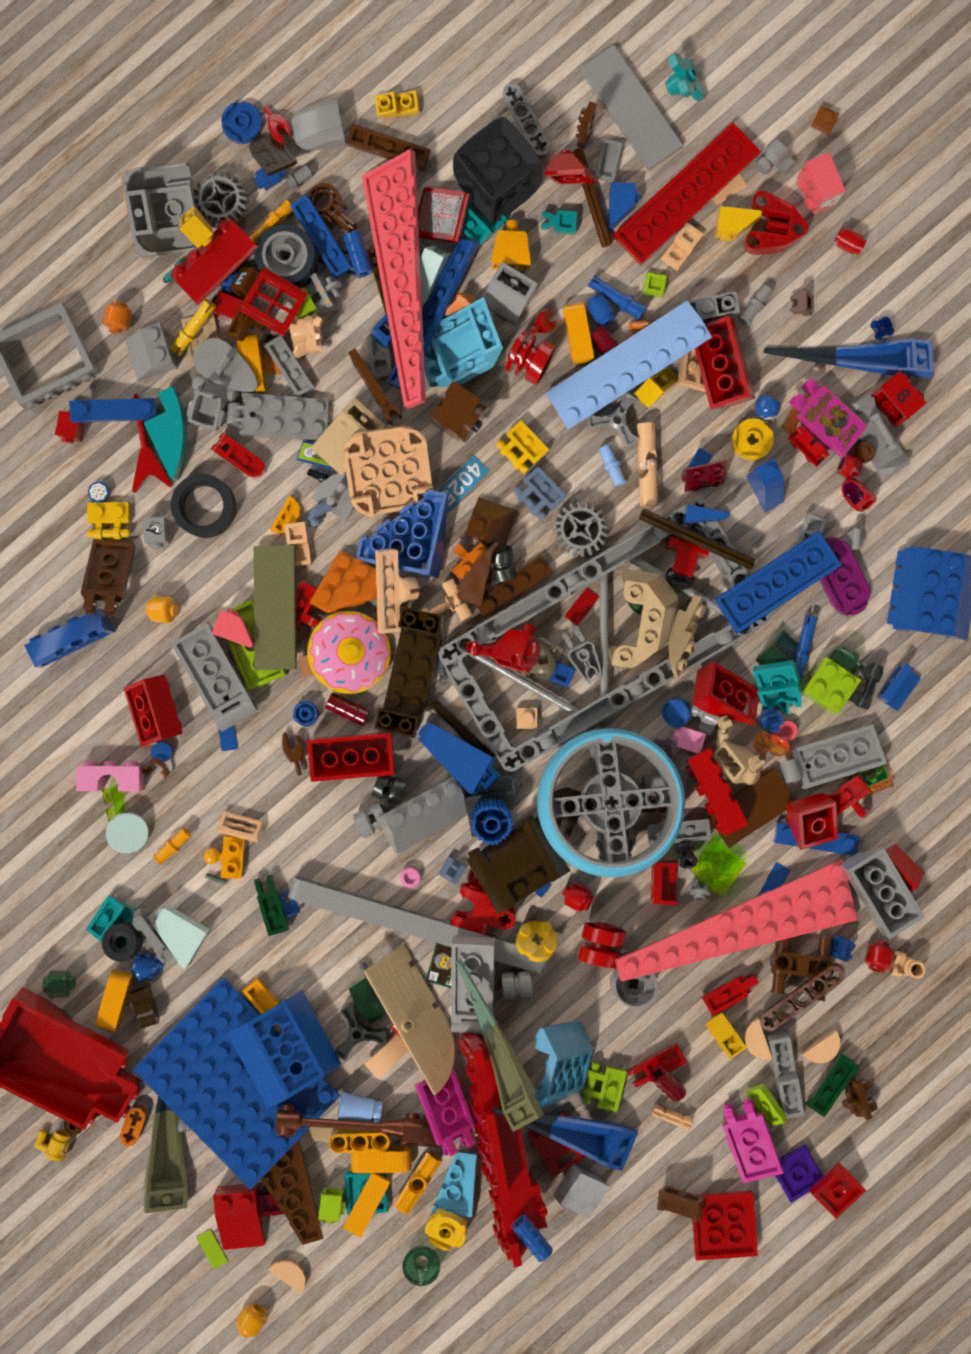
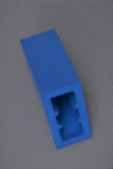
(767, 484)

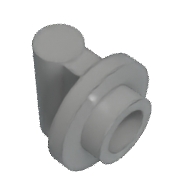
(854, 539)

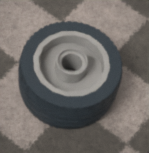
(292, 243)

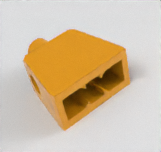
(511, 248)

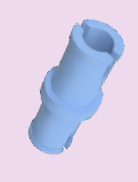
(612, 466)

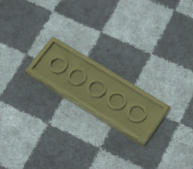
(275, 607)

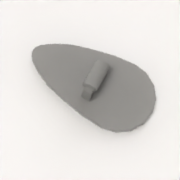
(224, 366)

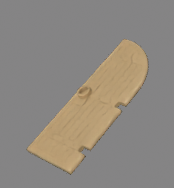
(410, 1008)

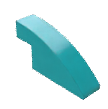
(170, 433)

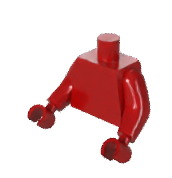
(514, 650)

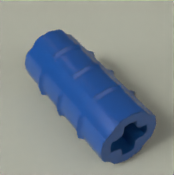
(358, 254)
(532, 1238)

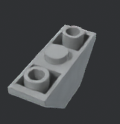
(715, 307)

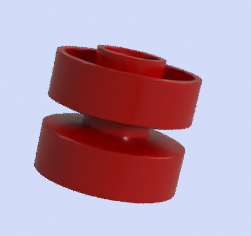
(603, 938)

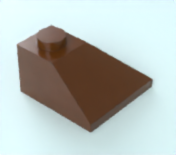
(490, 522)

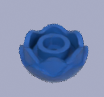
(301, 718)

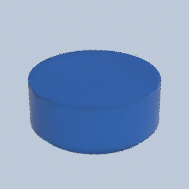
(162, 751)

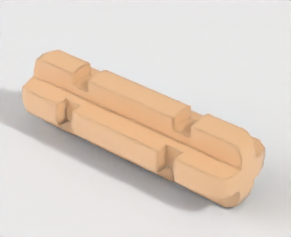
(672, 1116)

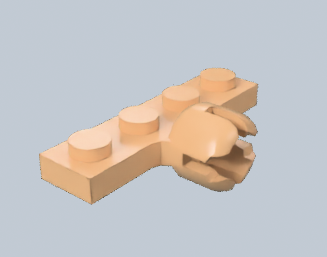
(391, 590)

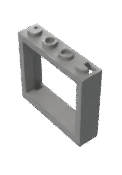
(32, 325)

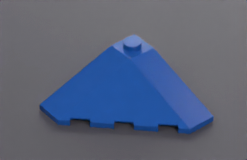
(415, 534)

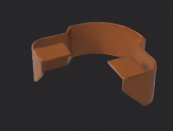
(165, 772)

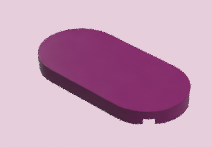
(846, 585)

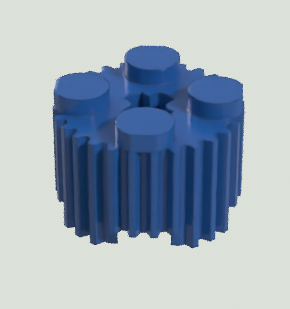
(488, 810)

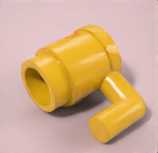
(57, 1147)

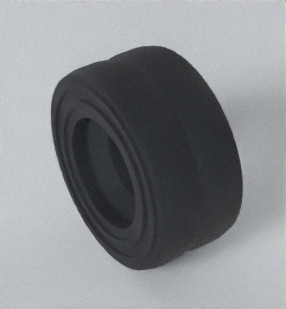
(110, 942)

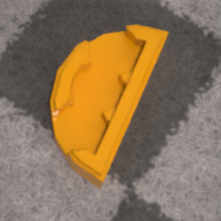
(289, 514)

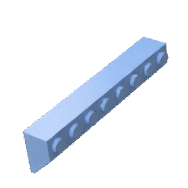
(628, 364)

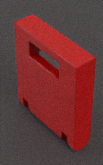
(552, 1151)

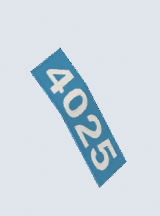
(463, 481)

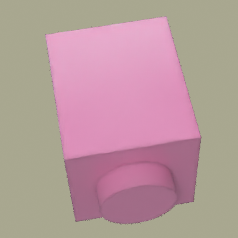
(688, 739)

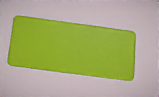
(211, 1249)

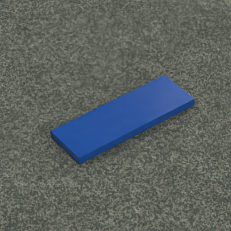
(777, 582)

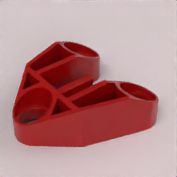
(779, 225)

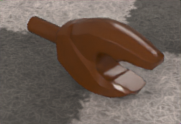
(293, 754)

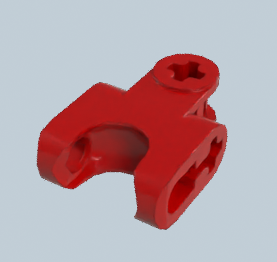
(483, 913)

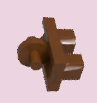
(857, 1099)

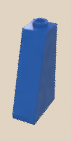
(461, 759)

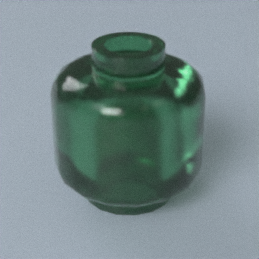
(846, 658)
(58, 984)

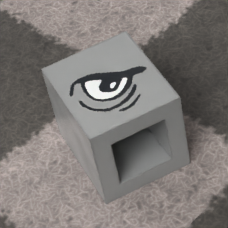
(156, 531)

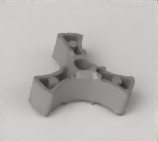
(616, 421)

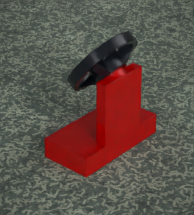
(684, 562)

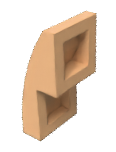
(682, 246)
(297, 535)
(386, 1057)

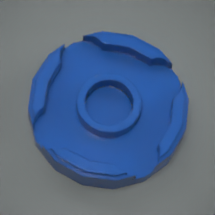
(241, 122)

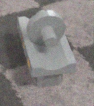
(319, 286)

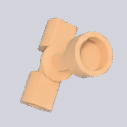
(452, 602)

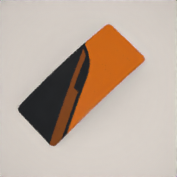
(269, 365)

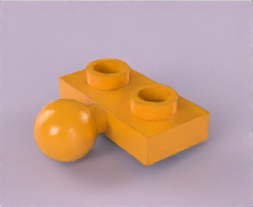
(231, 857)

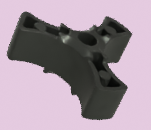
(358, 1032)

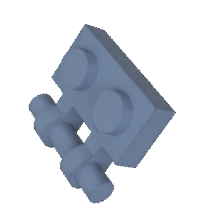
(544, 489)

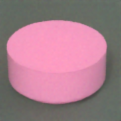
(410, 877)

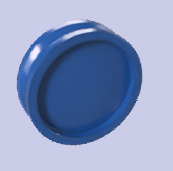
(676, 712)

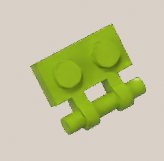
(611, 1087)

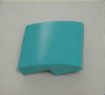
(477, 227)
(110, 913)

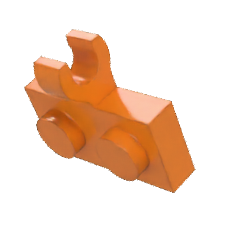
(468, 559)

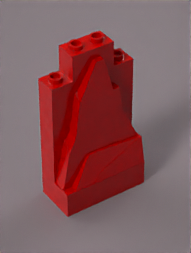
(62, 1063)

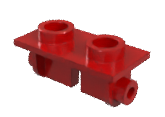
(814, 453)

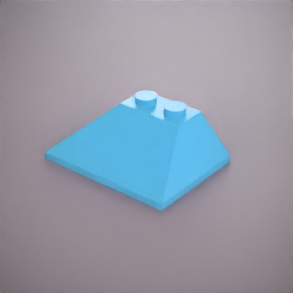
(462, 346)

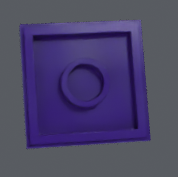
(799, 1173)

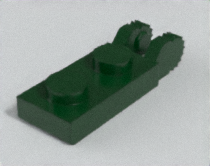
(271, 907)

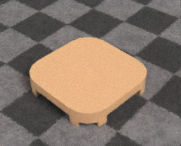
(386, 469)

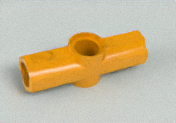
(412, 1192)

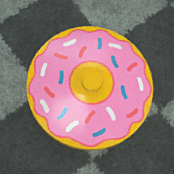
(348, 652)

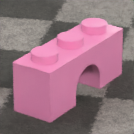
(91, 776)

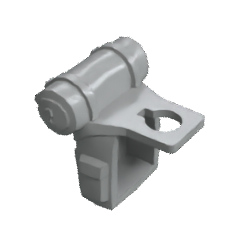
(209, 403)

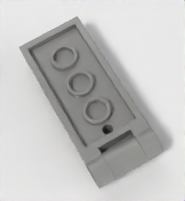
(215, 677)
(479, 960)

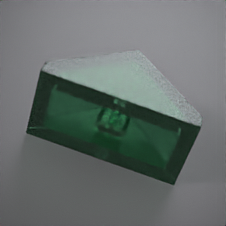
(779, 650)
(367, 1000)

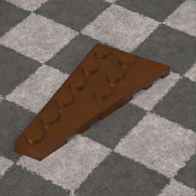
(292, 1190)

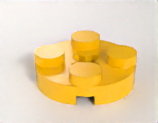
(761, 431)
(539, 930)
(446, 1220)

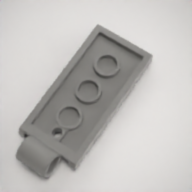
(279, 416)
(834, 758)

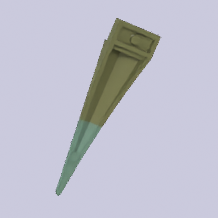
(512, 1082)

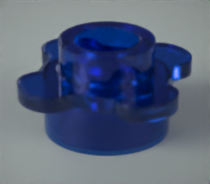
(884, 322)

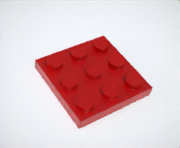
(726, 1227)

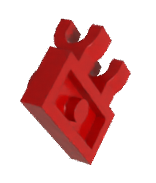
(303, 607)

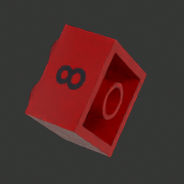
(898, 399)

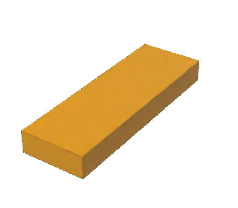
(366, 1204)

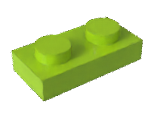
(767, 1104)

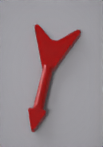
(147, 462)

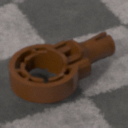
(333, 209)

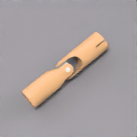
(647, 480)

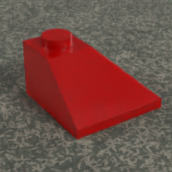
(569, 169)

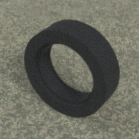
(185, 488)

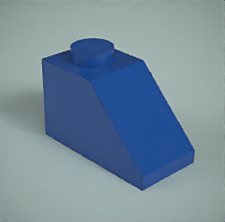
(621, 202)

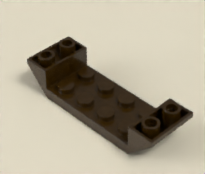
(411, 672)

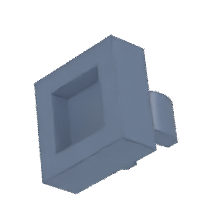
(452, 870)

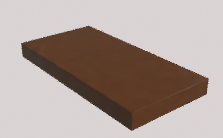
(759, 805)

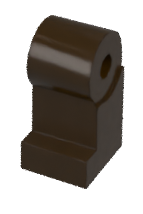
(144, 1006)

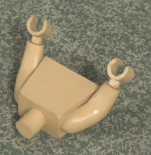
(735, 759)

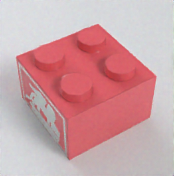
(820, 184)

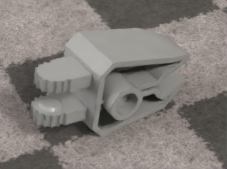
(582, 654)

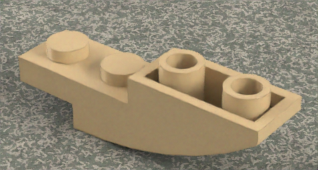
(681, 635)

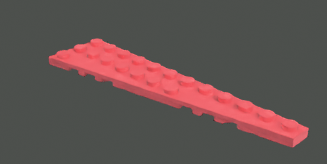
(394, 226)
(791, 910)

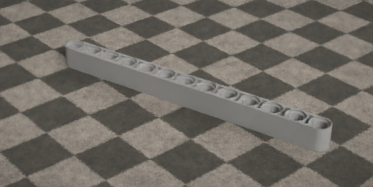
(401, 920)

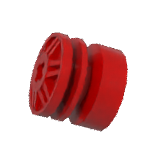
(530, 357)

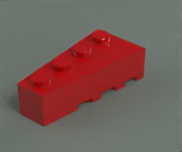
(716, 793)

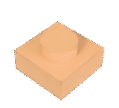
(526, 718)

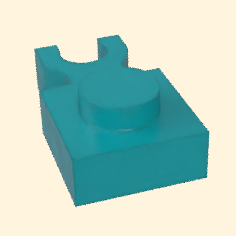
(563, 221)

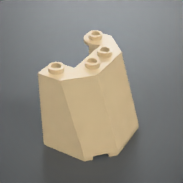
(657, 616)

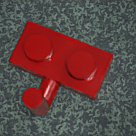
(850, 794)

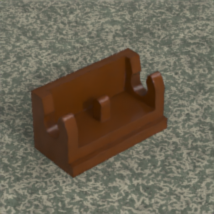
(681, 1203)

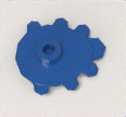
(146, 967)

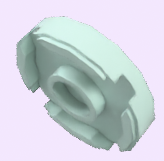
(126, 832)

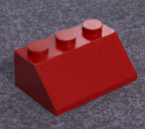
(153, 710)

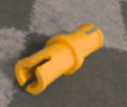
(172, 846)

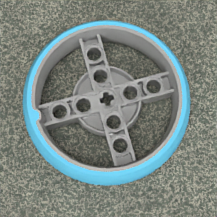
(617, 862)

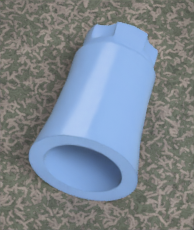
(358, 1108)

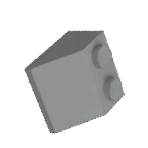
(150, 351)

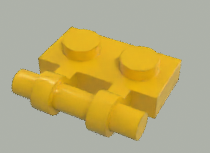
(526, 442)
(108, 513)

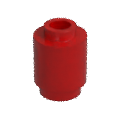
(850, 241)

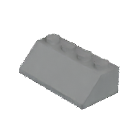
(423, 815)
(882, 891)

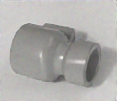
(776, 155)
(707, 721)

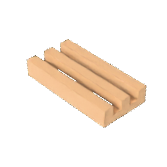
(236, 833)

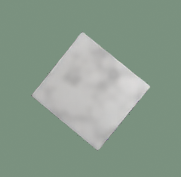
(581, 1190)

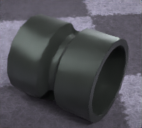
(504, 567)
(396, 791)

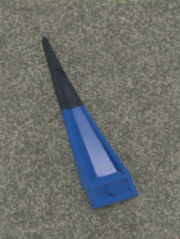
(909, 356)
(599, 1140)

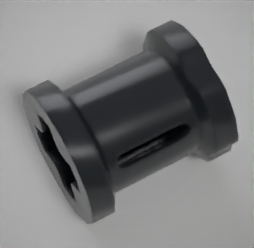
(686, 854)

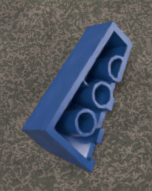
(68, 638)

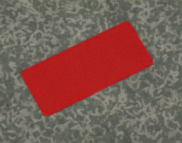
(581, 606)

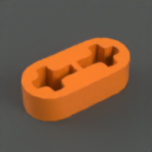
(129, 1123)

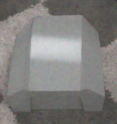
(318, 126)

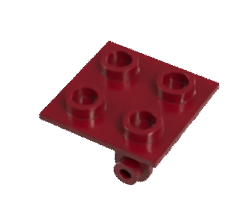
(704, 476)

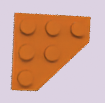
(345, 584)

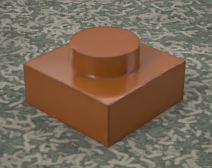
(825, 120)

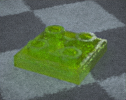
(717, 866)

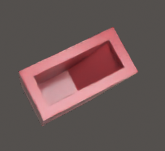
(233, 628)

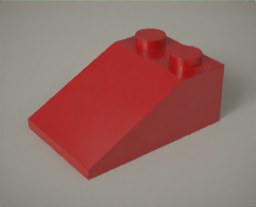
(725, 693)
(238, 1216)

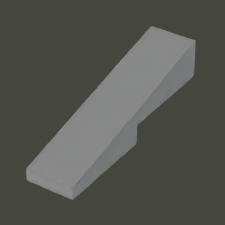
(785, 1073)

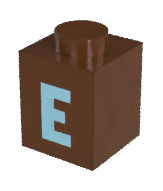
(244, 281)

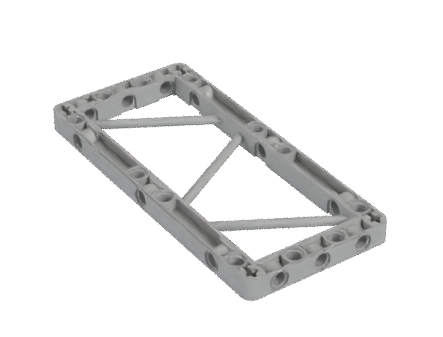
(570, 583)

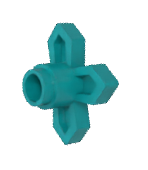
(684, 79)

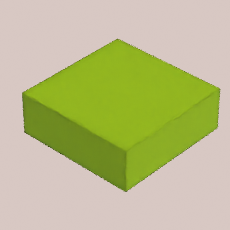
(655, 284)

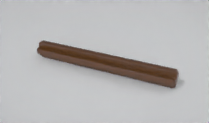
(595, 206)

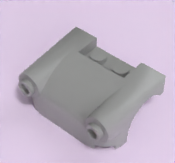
(155, 204)

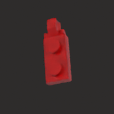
(729, 993)

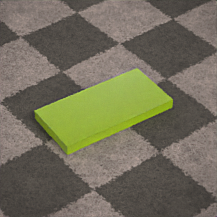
(245, 655)

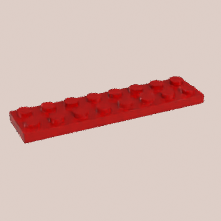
(686, 194)

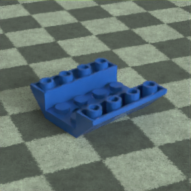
(270, 1057)

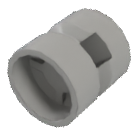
(364, 821)
(517, 985)

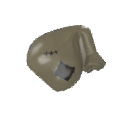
(546, 665)

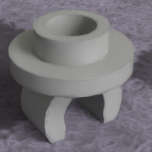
(698, 892)

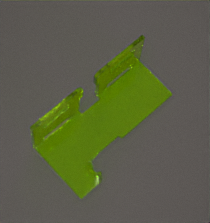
(116, 798)

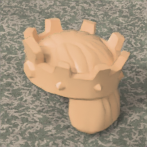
(306, 335)

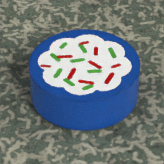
(98, 492)

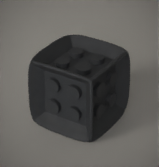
(497, 169)

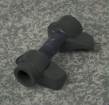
(871, 675)

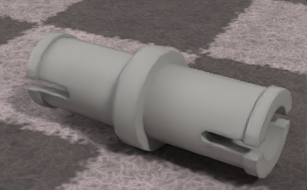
(755, 305)

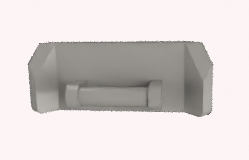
(889, 455)

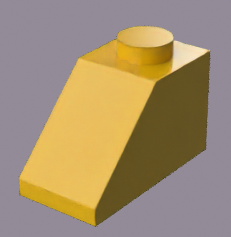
(733, 222)
(195, 227)
(656, 386)
(725, 1035)

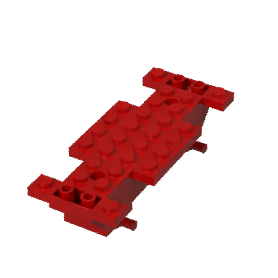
(502, 1150)

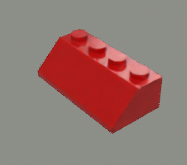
(211, 265)
(724, 365)
(351, 756)

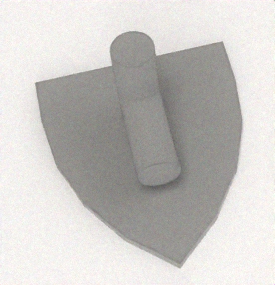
(335, 493)

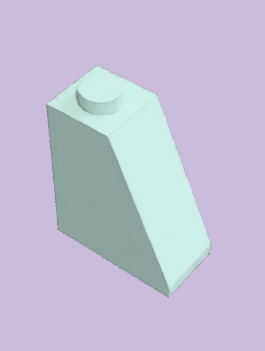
(431, 266)
(180, 934)

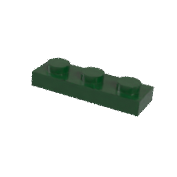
(832, 1084)

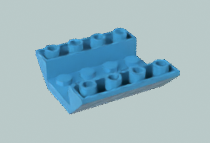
(567, 1064)

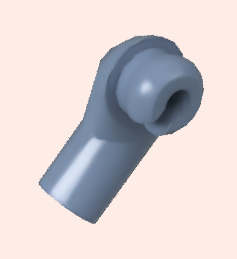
(317, 511)

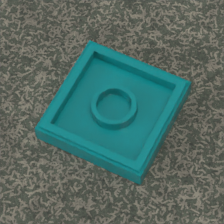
(353, 1186)

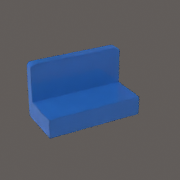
(899, 687)

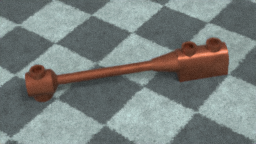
(411, 1130)

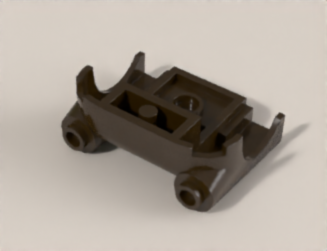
(516, 865)

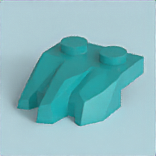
(778, 685)

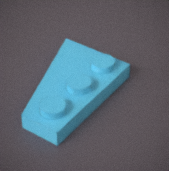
(459, 1185)

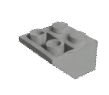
(509, 293)

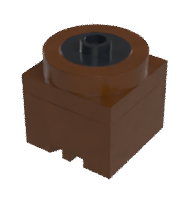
(459, 413)

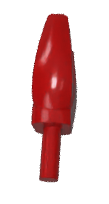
(276, 124)
(542, 322)

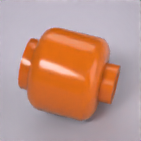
(117, 317)

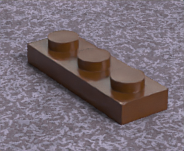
(586, 124)

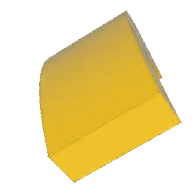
(397, 105)

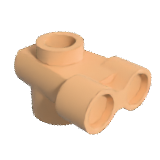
(903, 964)

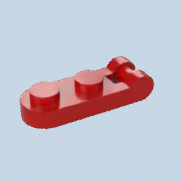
(239, 457)

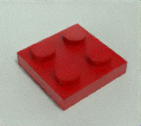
(837, 1190)

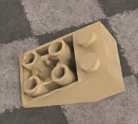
(351, 420)

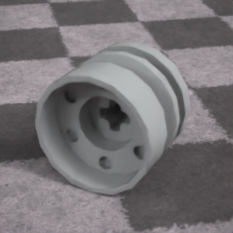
(636, 996)

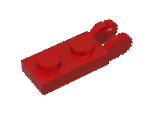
(670, 1058)

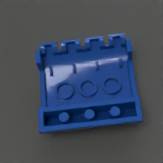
(932, 592)

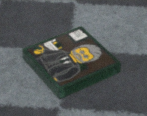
(440, 966)

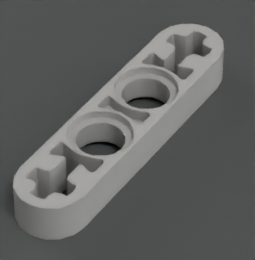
(527, 120)

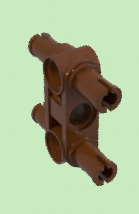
(799, 964)

